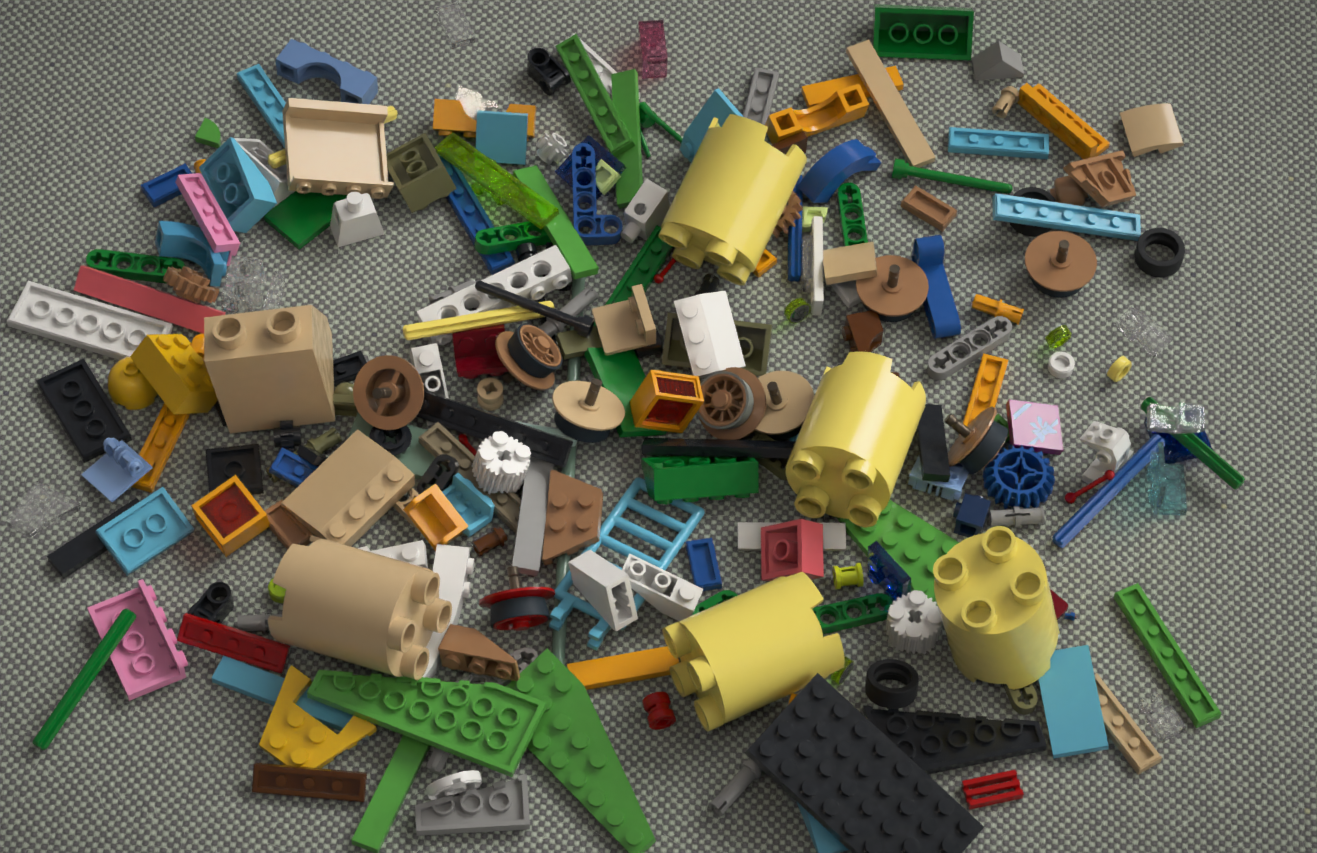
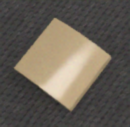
(1151, 128)
(849, 263)

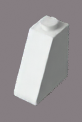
(605, 588)

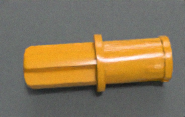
(997, 308)

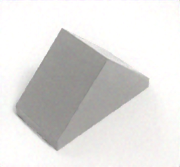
(997, 63)

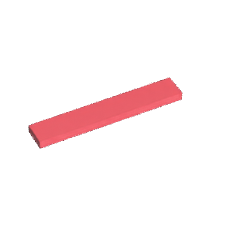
(143, 299)

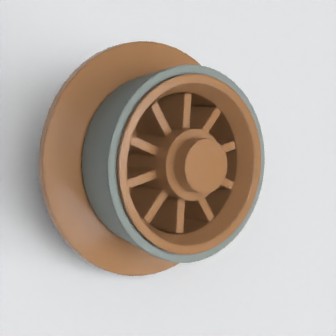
(732, 403)

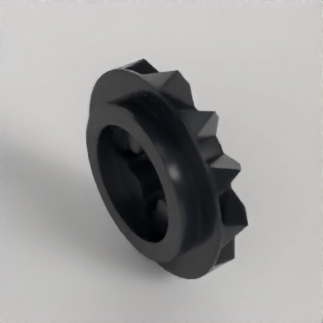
(402, 439)

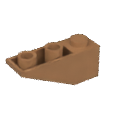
(473, 652)

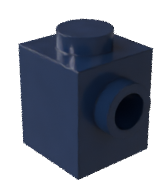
(971, 515)

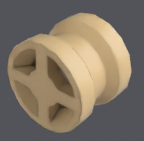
(492, 400)

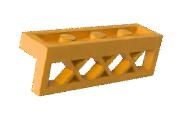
(1061, 121)

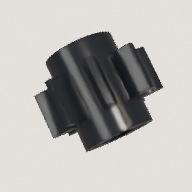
(287, 436)

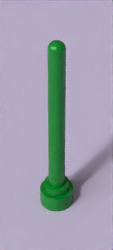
(903, 170)

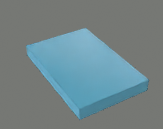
(144, 531)

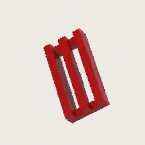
(1010, 776)

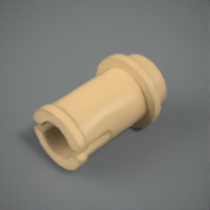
(1008, 97)

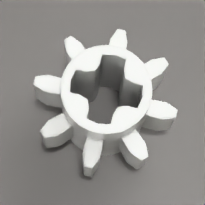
(551, 148)

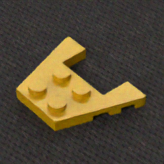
(298, 737)

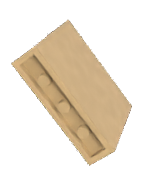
(335, 147)

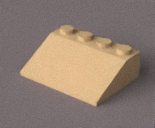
(350, 490)

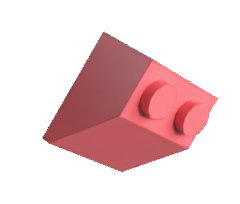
(792, 549)

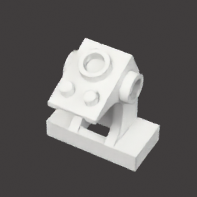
(1111, 447)

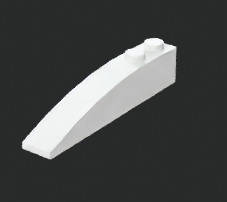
(453, 567)

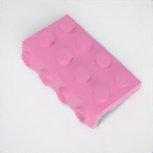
(147, 652)

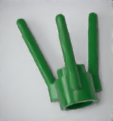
(647, 119)

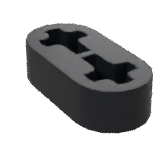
(434, 470)

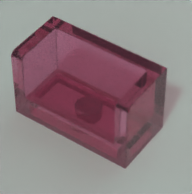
(652, 49)

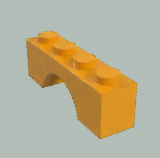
(837, 110)
(451, 117)

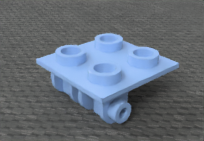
(116, 469)
(951, 489)

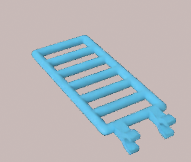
(570, 601)

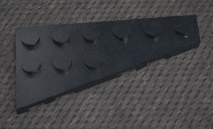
(952, 742)

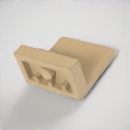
(625, 323)

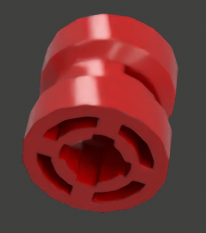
(659, 712)

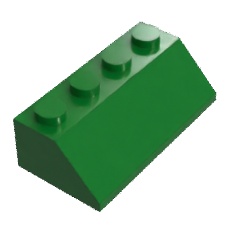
(922, 32)
(698, 477)

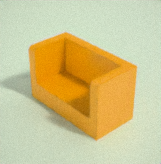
(435, 517)

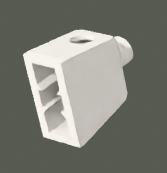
(645, 211)
(354, 219)

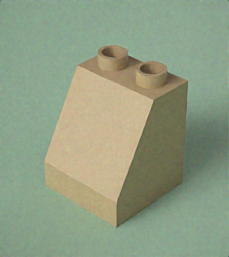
(271, 367)

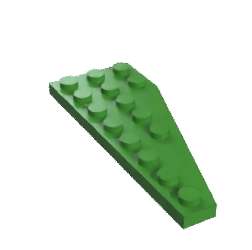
(908, 541)
(461, 718)
(579, 752)

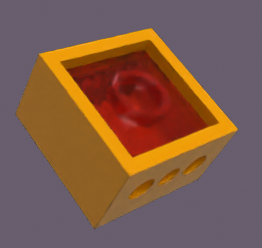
(666, 401)
(230, 515)

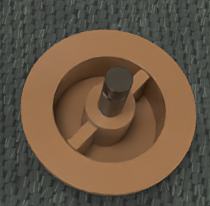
(388, 392)

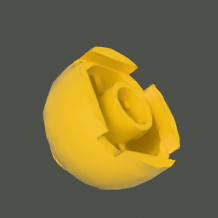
(130, 386)

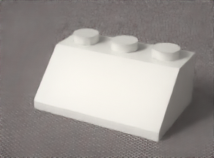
(277, 178)
(709, 333)

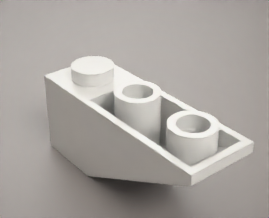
(429, 366)
(662, 589)

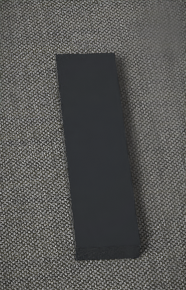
(933, 445)
(83, 547)

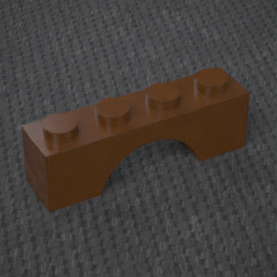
(863, 332)

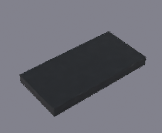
(82, 409)

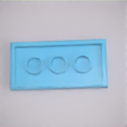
(1072, 704)

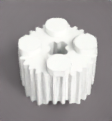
(501, 463)
(913, 623)

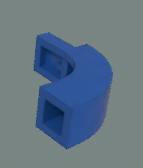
(835, 168)

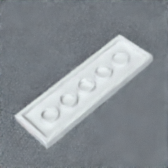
(82, 321)

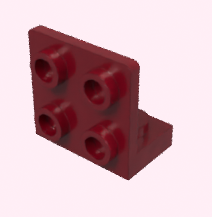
(477, 353)

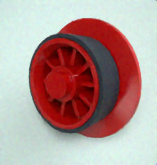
(517, 607)

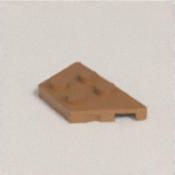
(1103, 178)
(571, 516)

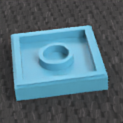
(502, 136)

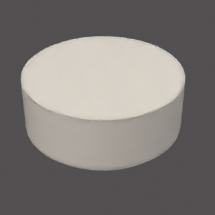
(1061, 365)

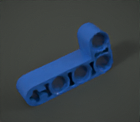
(587, 194)
(939, 304)

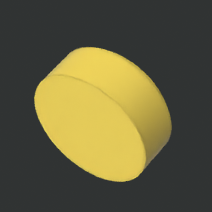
(1119, 369)

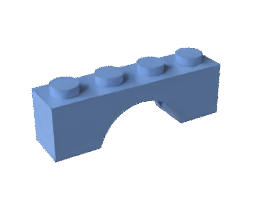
(300, 62)

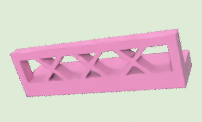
(208, 214)

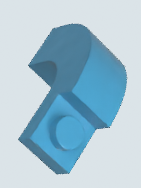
(190, 243)

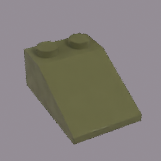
(419, 173)

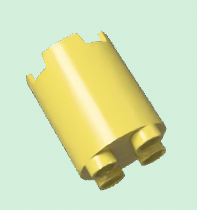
(731, 198)
(854, 440)
(996, 608)
(752, 649)

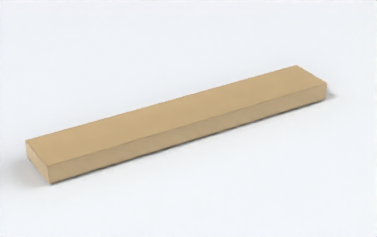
(890, 104)

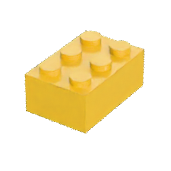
(176, 373)

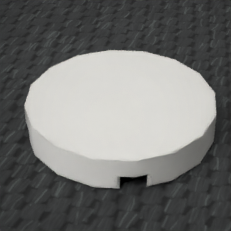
(454, 784)

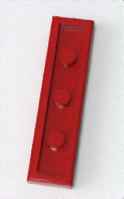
(233, 643)

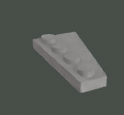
(489, 809)

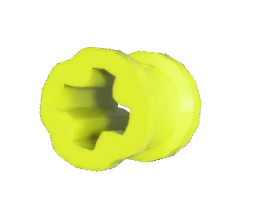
(848, 576)

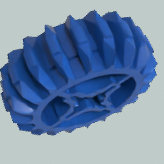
(1034, 474)

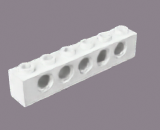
(525, 274)

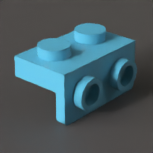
(470, 504)

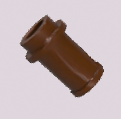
(489, 541)

